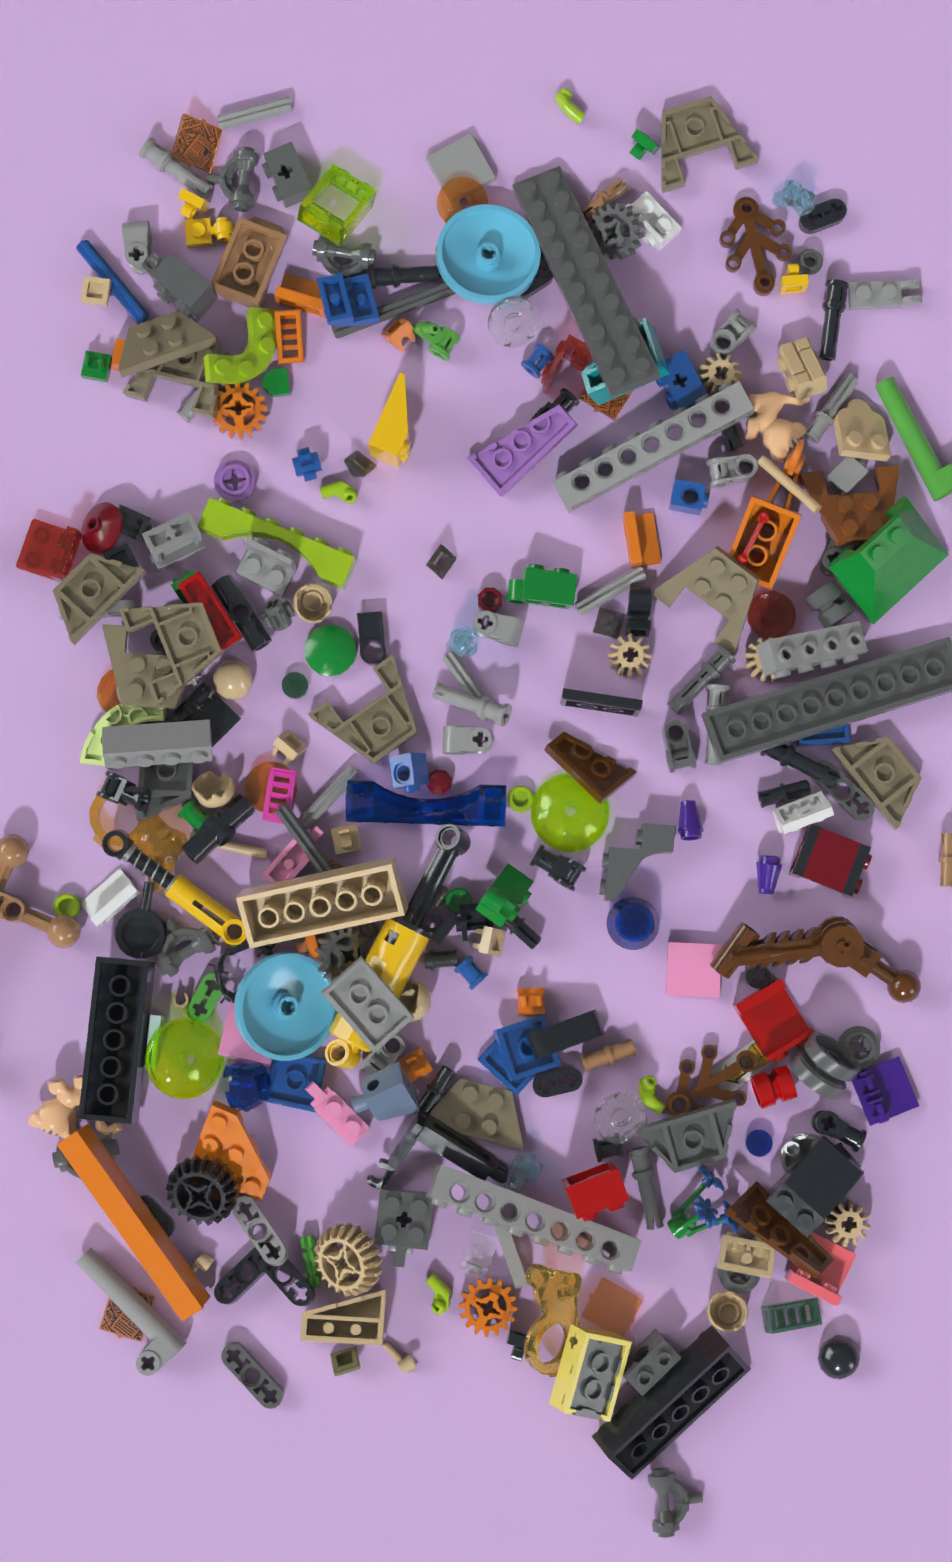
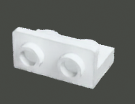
(658, 224)
(802, 813)

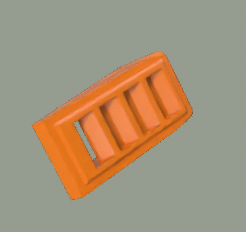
(289, 314)

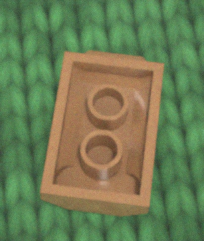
(249, 261)

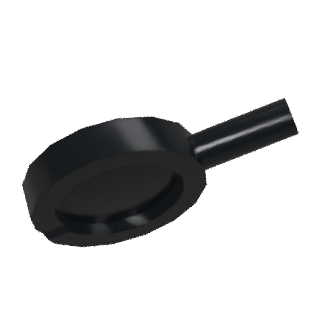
(141, 930)

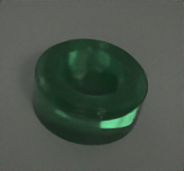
(295, 685)

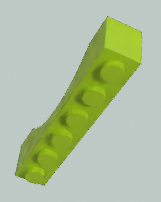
(229, 523)

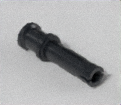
(395, 276)
(833, 308)
(790, 757)

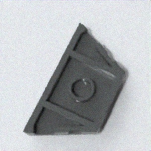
(168, 786)
(692, 1136)

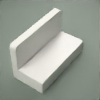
(110, 898)

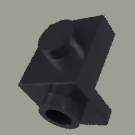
(134, 523)
(470, 920)

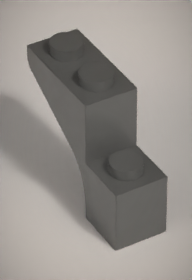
(622, 862)

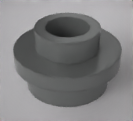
(811, 254)

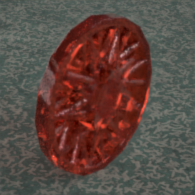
(771, 615)

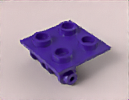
(884, 1091)

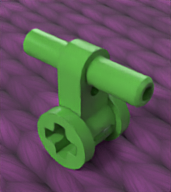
(440, 338)

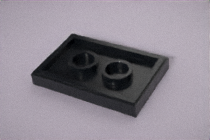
(601, 702)

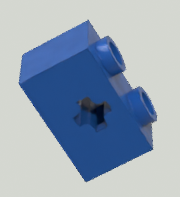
(682, 371)

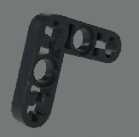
(267, 1269)

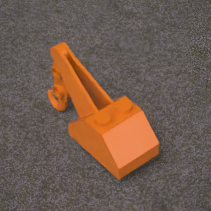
(777, 534)

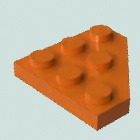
(229, 1141)

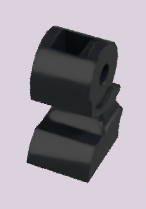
(639, 611)

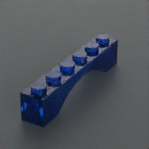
(477, 807)

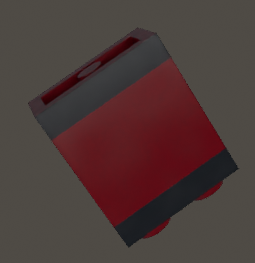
(831, 860)

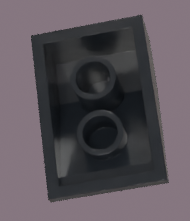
(814, 1186)

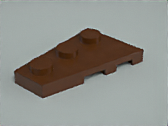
(594, 772)

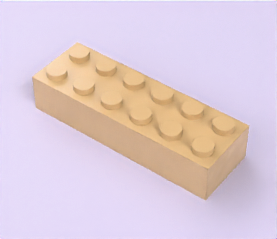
(322, 902)

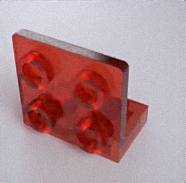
(571, 350)
(49, 550)

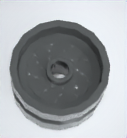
(825, 1066)

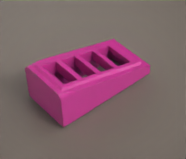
(284, 773)

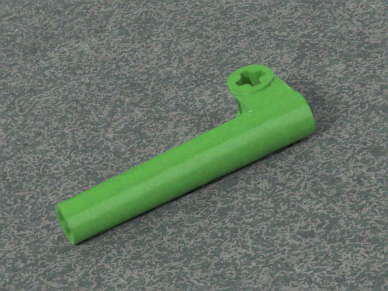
(935, 477)

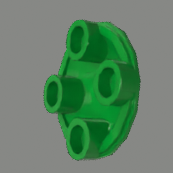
(330, 650)

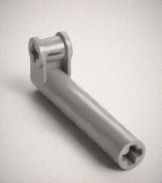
(164, 1339)

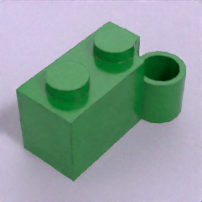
(543, 587)
(504, 895)

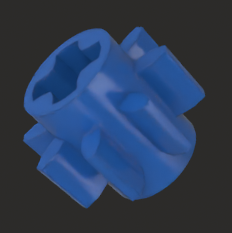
(306, 464)

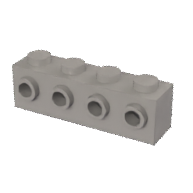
(812, 648)
(157, 744)

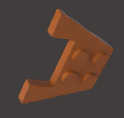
(855, 516)

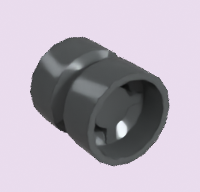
(829, 604)

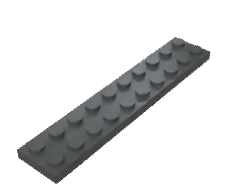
(586, 282)
(830, 701)

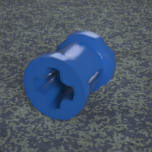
(529, 364)
(471, 972)

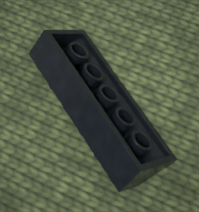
(116, 1040)
(673, 1404)

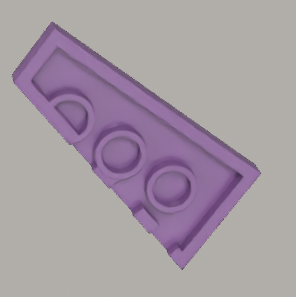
(518, 453)

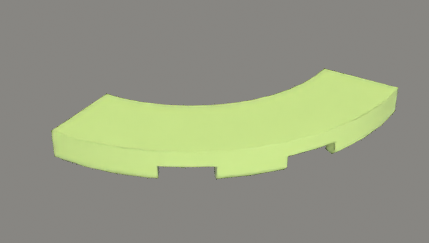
(117, 716)

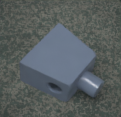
(387, 1094)

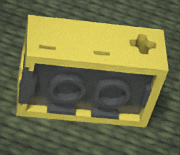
(590, 1372)

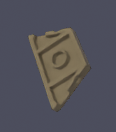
(161, 342)
(92, 592)
(882, 775)
(480, 1113)

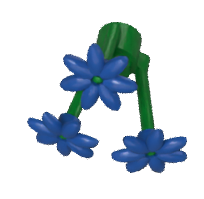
(685, 1224)

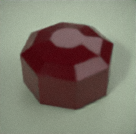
(490, 600)
(439, 782)

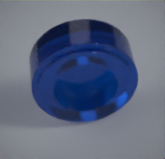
(758, 1142)

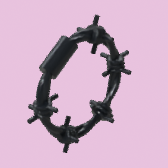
(231, 950)

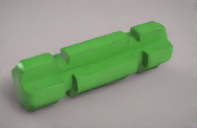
(308, 1242)

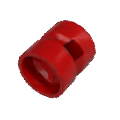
(773, 1086)

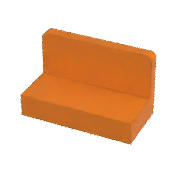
(300, 294)
(641, 539)

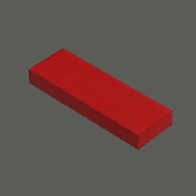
(198, 591)

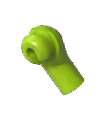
(569, 109)
(341, 490)
(648, 1095)
(442, 1294)

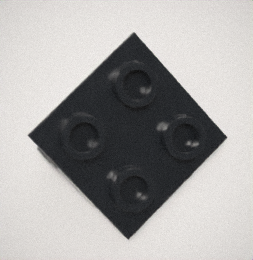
(207, 705)

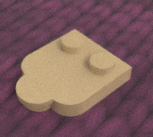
(861, 432)

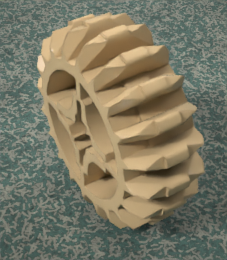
(341, 1262)

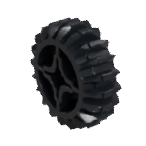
(202, 1190)

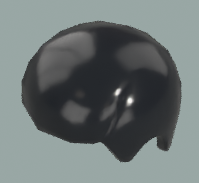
(839, 1357)

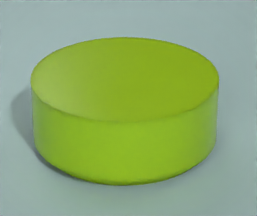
(520, 799)
(67, 904)

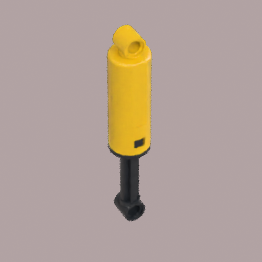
(400, 942)

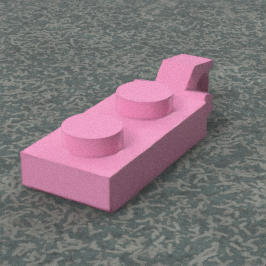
(290, 860)
(337, 1114)

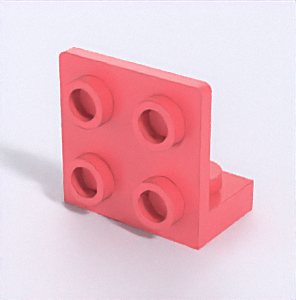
(831, 1279)

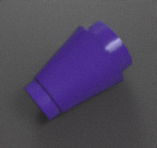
(690, 823)
(768, 873)

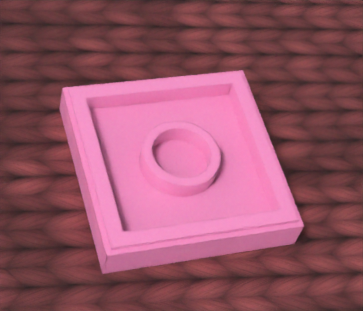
(690, 970)
(234, 1046)

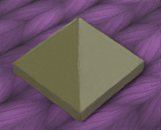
(345, 1361)

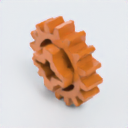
(249, 411)
(493, 1295)

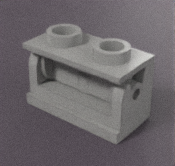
(173, 540)

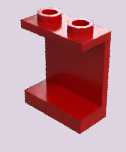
(773, 1021)

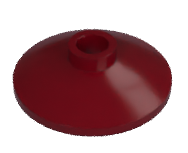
(102, 527)

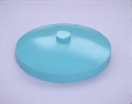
(488, 254)
(283, 1007)

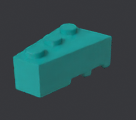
(593, 381)

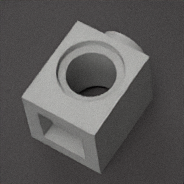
(846, 475)

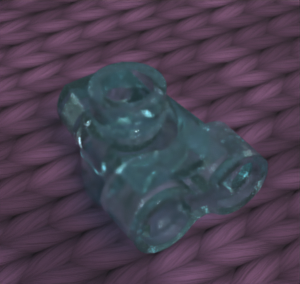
(795, 196)
(462, 642)
(524, 1168)

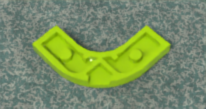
(254, 359)

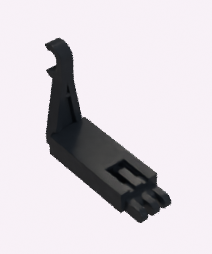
(446, 1143)

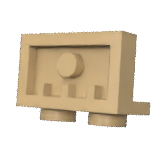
(745, 1255)

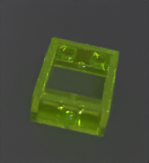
(334, 227)

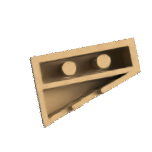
(347, 1322)

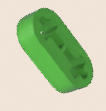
(199, 996)

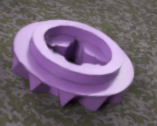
(224, 474)

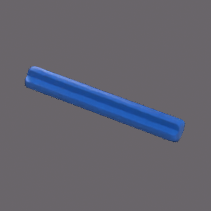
(118, 288)

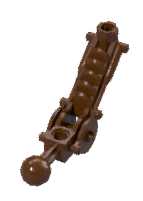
(833, 940)

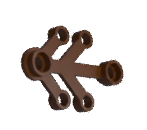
(754, 241)
(707, 1086)

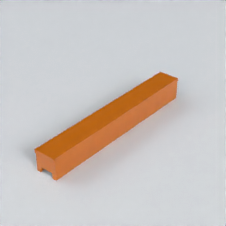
(134, 1222)

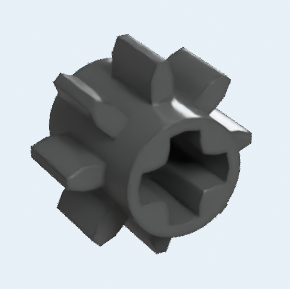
(277, 614)

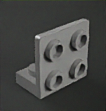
(267, 567)

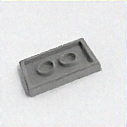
(367, 1004)

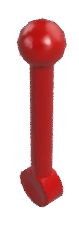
(743, 557)

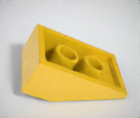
(391, 435)

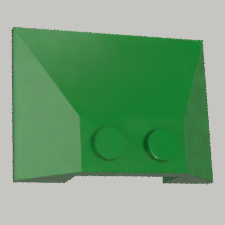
(889, 561)

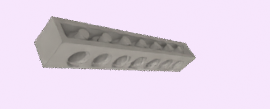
(645, 460)
(624, 1246)

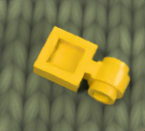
(201, 232)

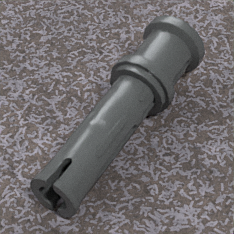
(709, 671)
(644, 1175)

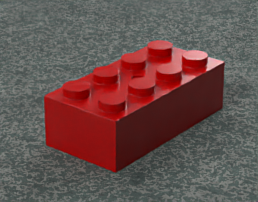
(595, 1191)

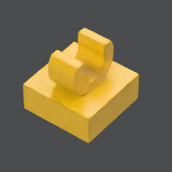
(192, 203)
(793, 281)

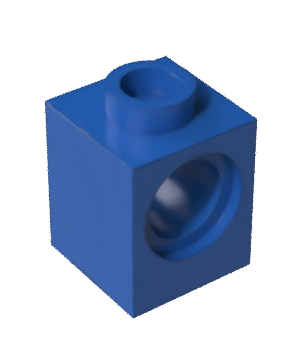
(678, 503)
(410, 762)

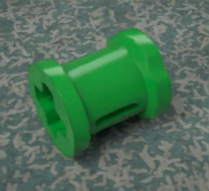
(193, 815)

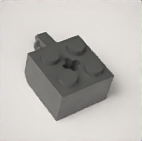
(180, 285)
(402, 1237)

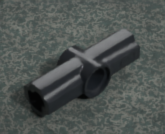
(250, 626)
(218, 829)

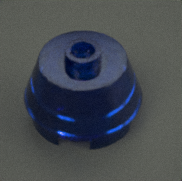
(633, 923)
(247, 1083)

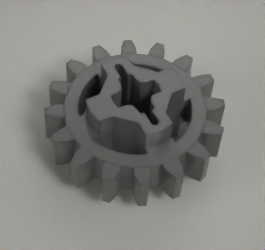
(617, 230)
(339, 951)

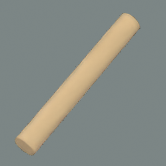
(789, 484)
(242, 849)

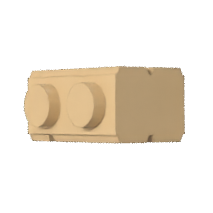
(801, 368)

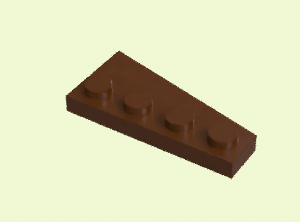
(770, 1226)

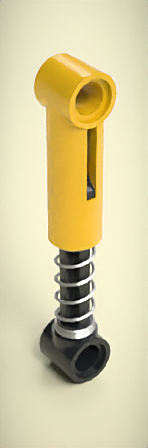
(178, 888)

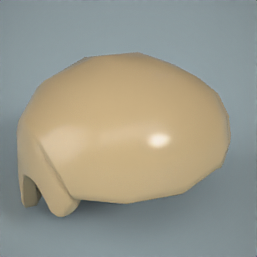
(312, 603)
(232, 679)
(213, 790)
(416, 999)
(727, 1311)

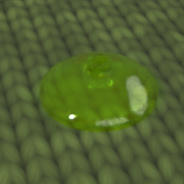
(565, 831)
(168, 1056)

